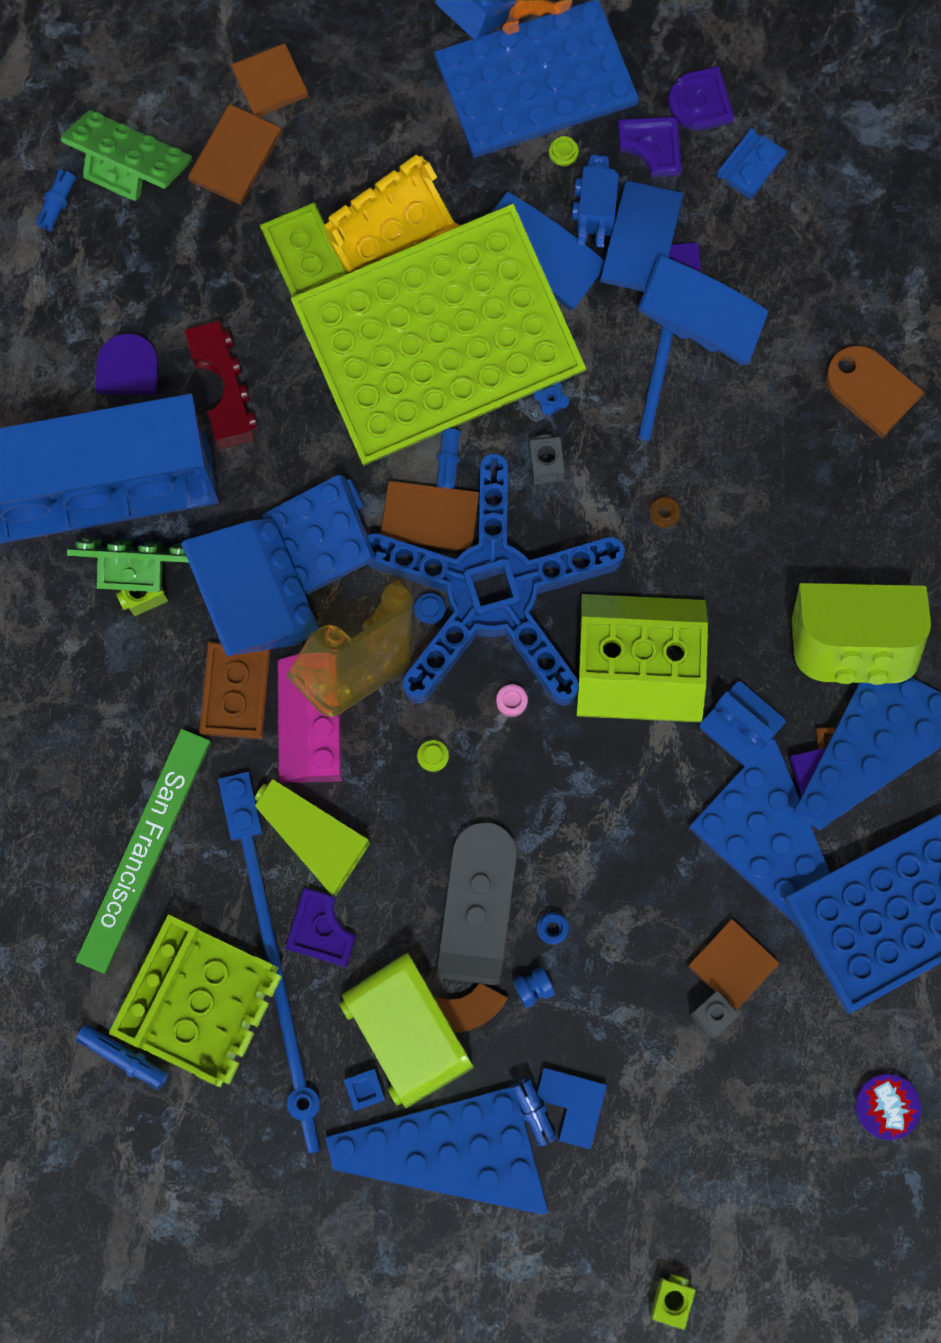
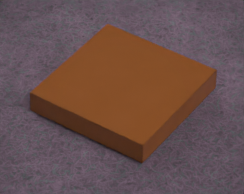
(269, 80)
(733, 964)

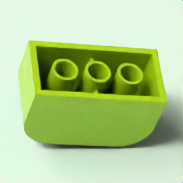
(860, 632)

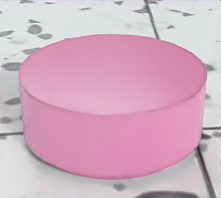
(511, 700)

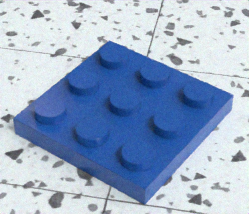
(323, 534)

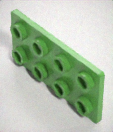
(122, 156)
(128, 566)

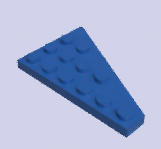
(875, 742)
(758, 834)
(457, 1149)

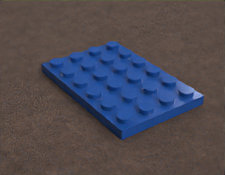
(536, 79)
(876, 917)

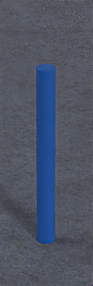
(655, 385)

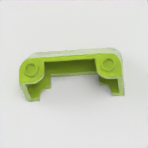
(406, 1031)

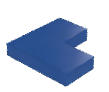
(580, 1098)

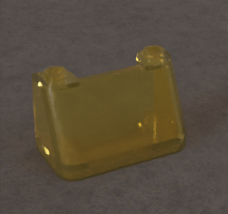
(342, 670)

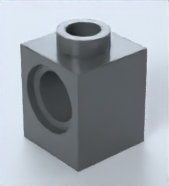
(542, 471)
(714, 1015)

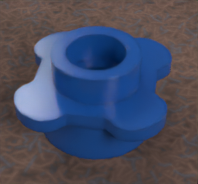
(549, 407)

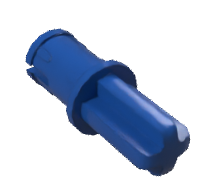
(448, 458)

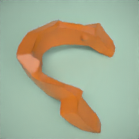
(536, 7)

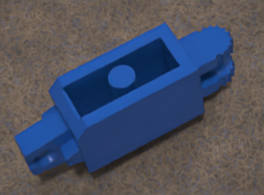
(597, 200)

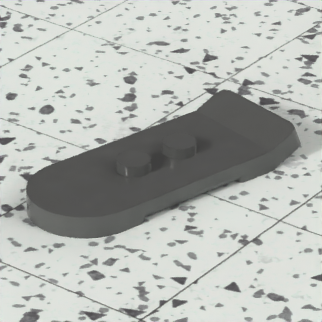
(477, 905)

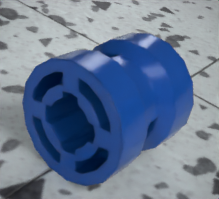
(533, 987)

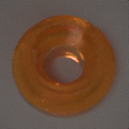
(667, 504)

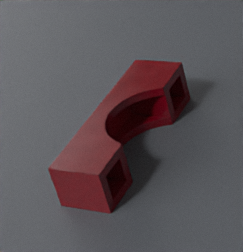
(210, 352)

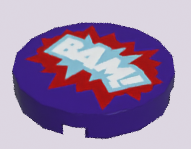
(888, 1107)

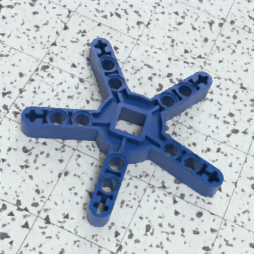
(505, 617)

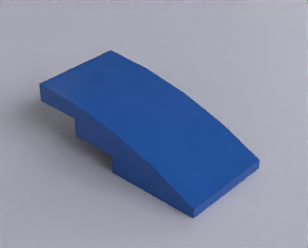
(640, 234)
(566, 264)
(703, 310)

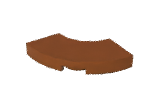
(472, 1009)

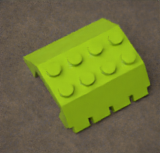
(196, 1002)

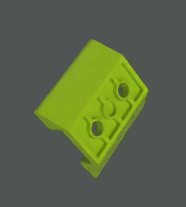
(642, 678)

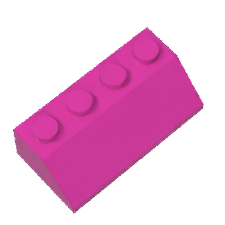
(307, 739)

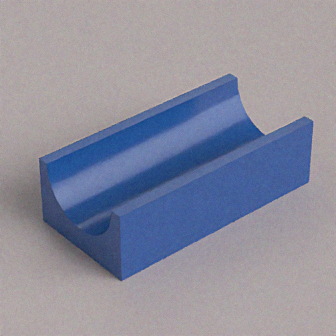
(103, 468)

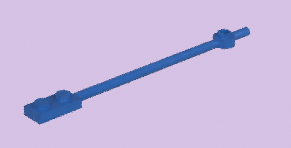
(243, 825)

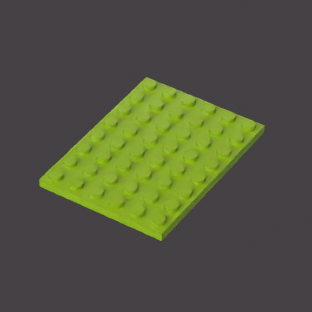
(438, 334)

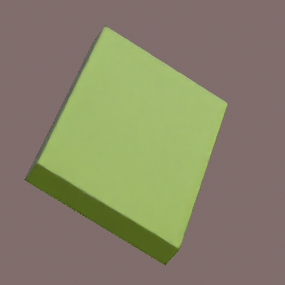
(302, 250)

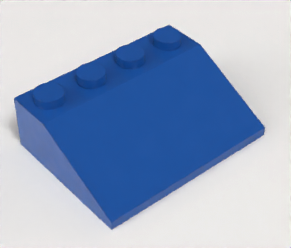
(250, 587)

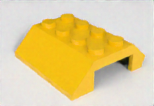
(390, 218)

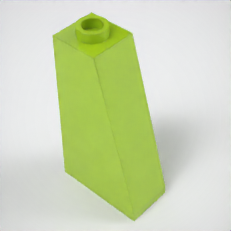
(315, 837)

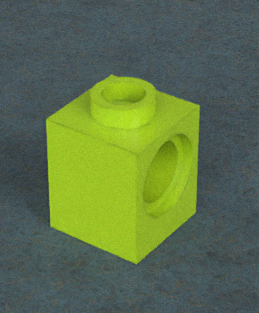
(141, 605)
(673, 1317)

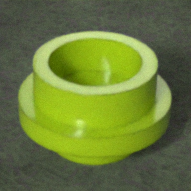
(563, 151)
(433, 756)

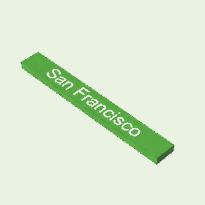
(143, 852)

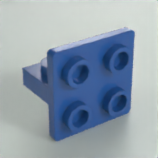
(742, 723)

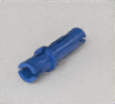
(132, 1063)

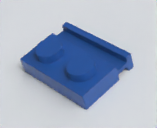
(751, 164)

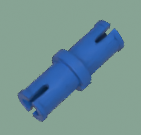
(55, 200)
(533, 1111)

